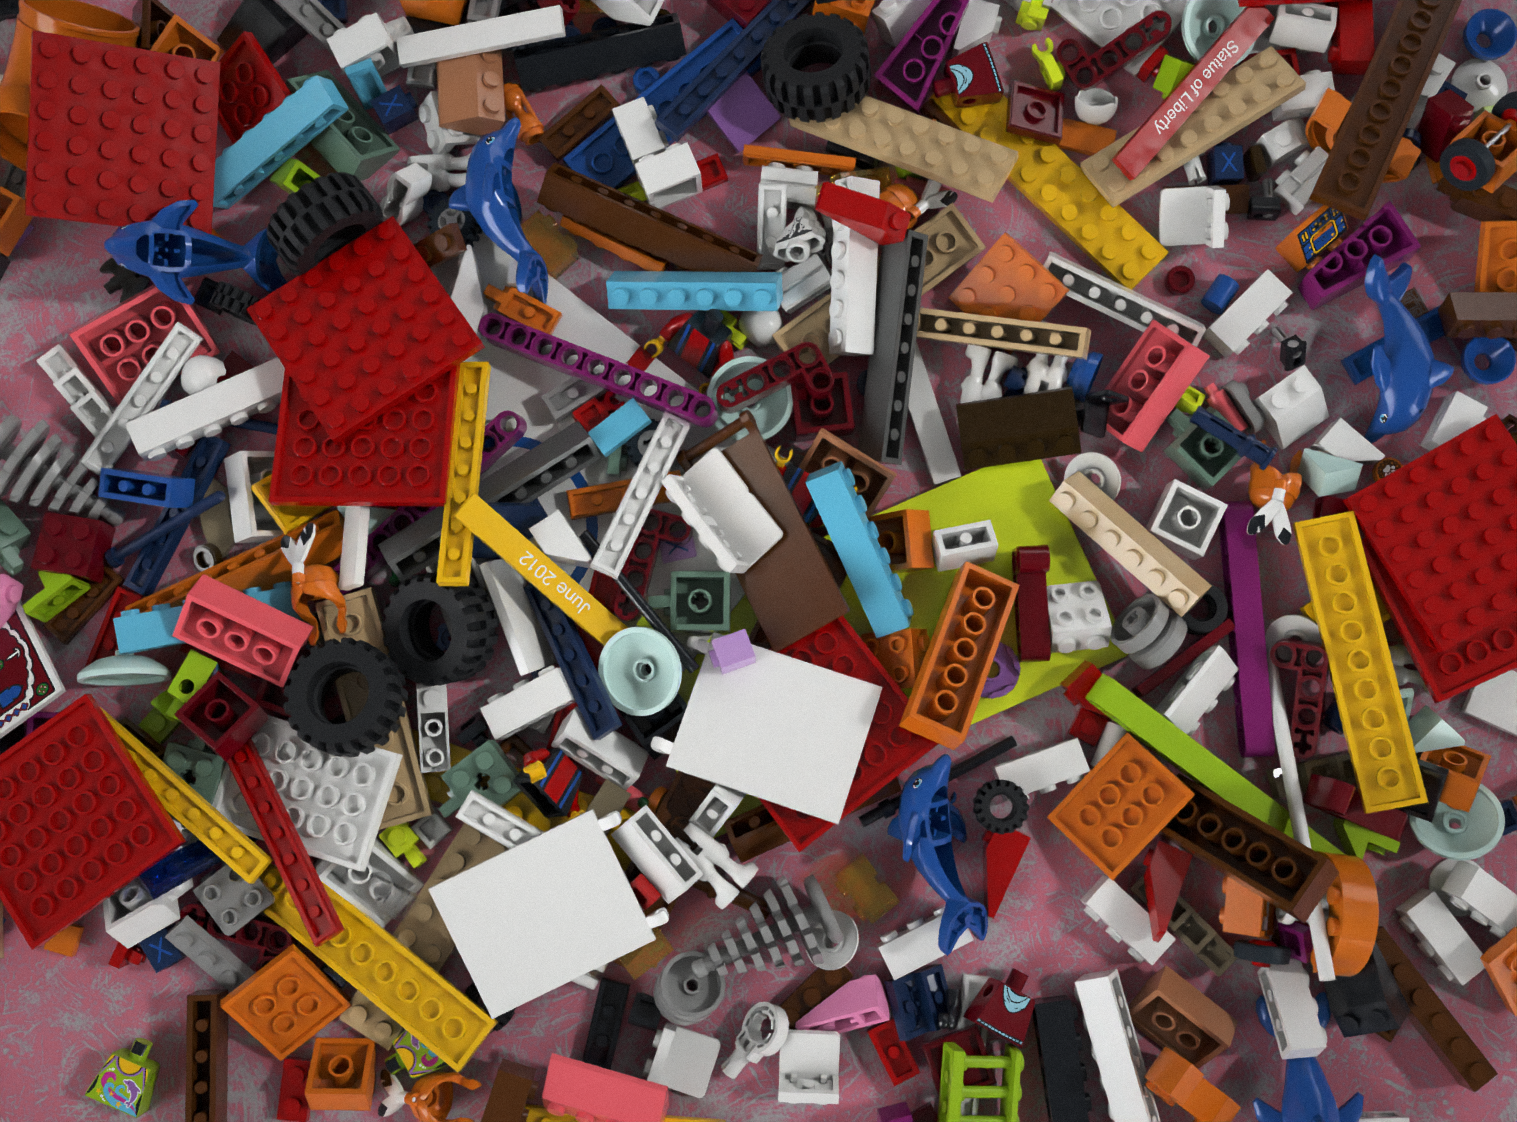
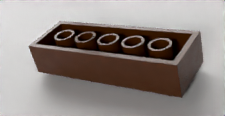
(1251, 852)

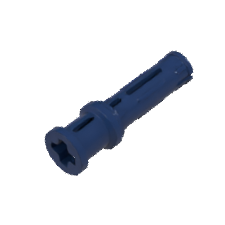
(1245, 444)

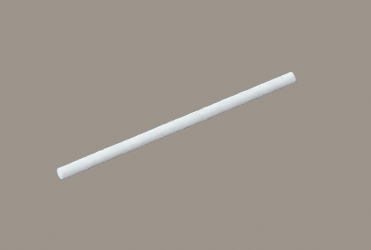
(1297, 814)

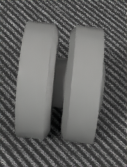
(1148, 631)
(679, 1003)

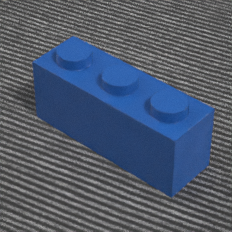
(146, 487)

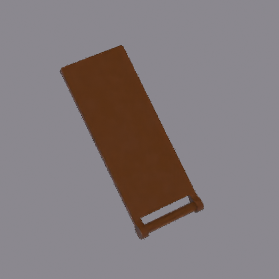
(791, 581)

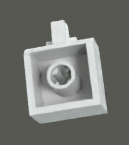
(372, 40)
(134, 915)

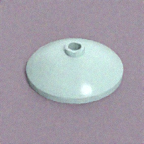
(1195, 23)
(770, 412)
(124, 671)
(625, 674)
(1478, 830)

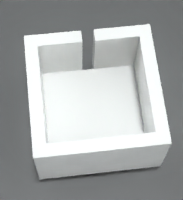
(669, 176)

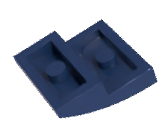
(519, 515)
(917, 1001)

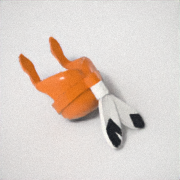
(907, 199)
(1274, 497)
(312, 581)
(429, 1097)

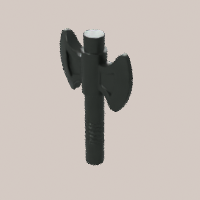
(123, 279)

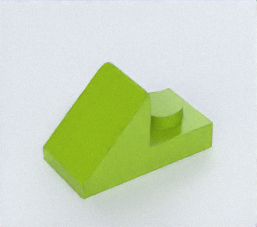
(58, 594)
(156, 722)
(1357, 839)

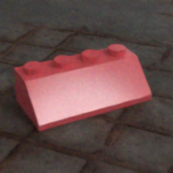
(1154, 381)
(241, 630)
(601, 1093)

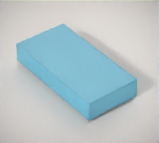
(365, 81)
(619, 427)

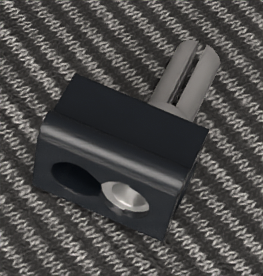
(1264, 207)
(1291, 350)

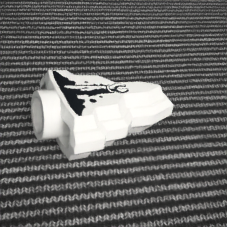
(800, 237)

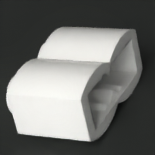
(406, 193)

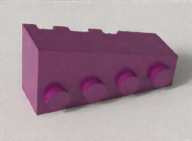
(920, 53)
(1346, 266)

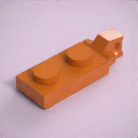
(523, 308)

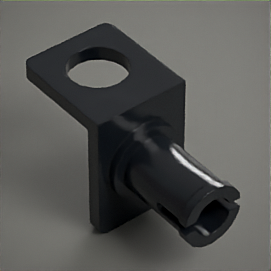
(1094, 415)

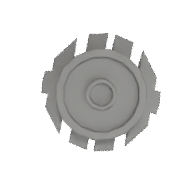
(31, 463)
(799, 920)

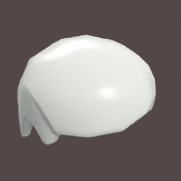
(1095, 105)
(760, 326)
(201, 373)

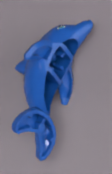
(497, 207)
(173, 251)
(1408, 366)
(926, 828)
(1306, 1089)

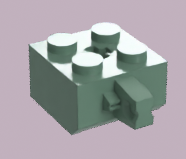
(1190, 454)
(13, 539)
(687, 586)
(198, 761)
(466, 776)

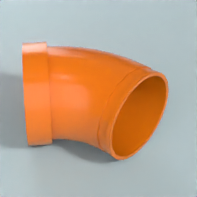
(56, 17)

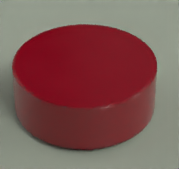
(1179, 280)

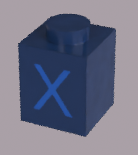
(395, 109)
(1225, 164)
(160, 951)

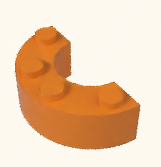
(1325, 125)
(1352, 915)
(1182, 1083)

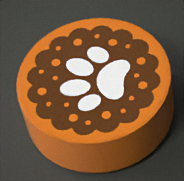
(1385, 467)

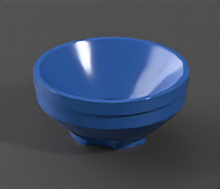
(1497, 27)
(1499, 355)
(1084, 374)

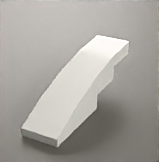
(77, 388)

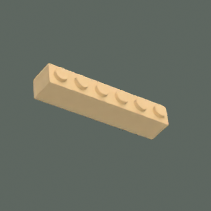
(1004, 333)
(1130, 543)

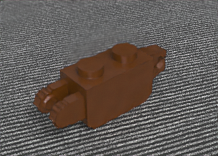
(1480, 203)

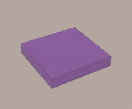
(743, 113)

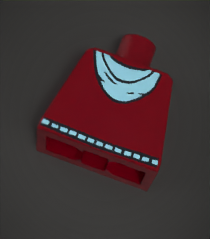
(970, 78)
(1003, 1008)

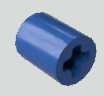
(1220, 294)

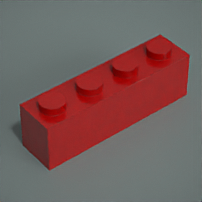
(1353, 37)

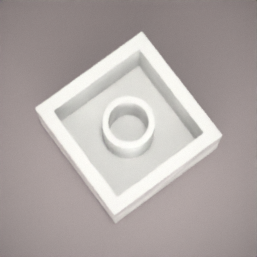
(1185, 519)

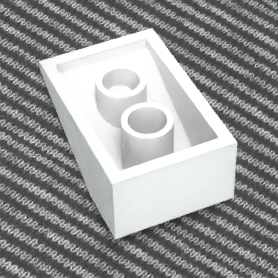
(356, 885)

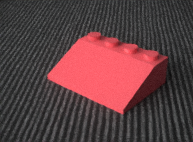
(130, 333)

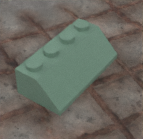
(353, 140)

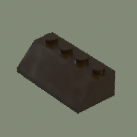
(1018, 428)

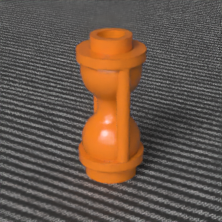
(514, 103)

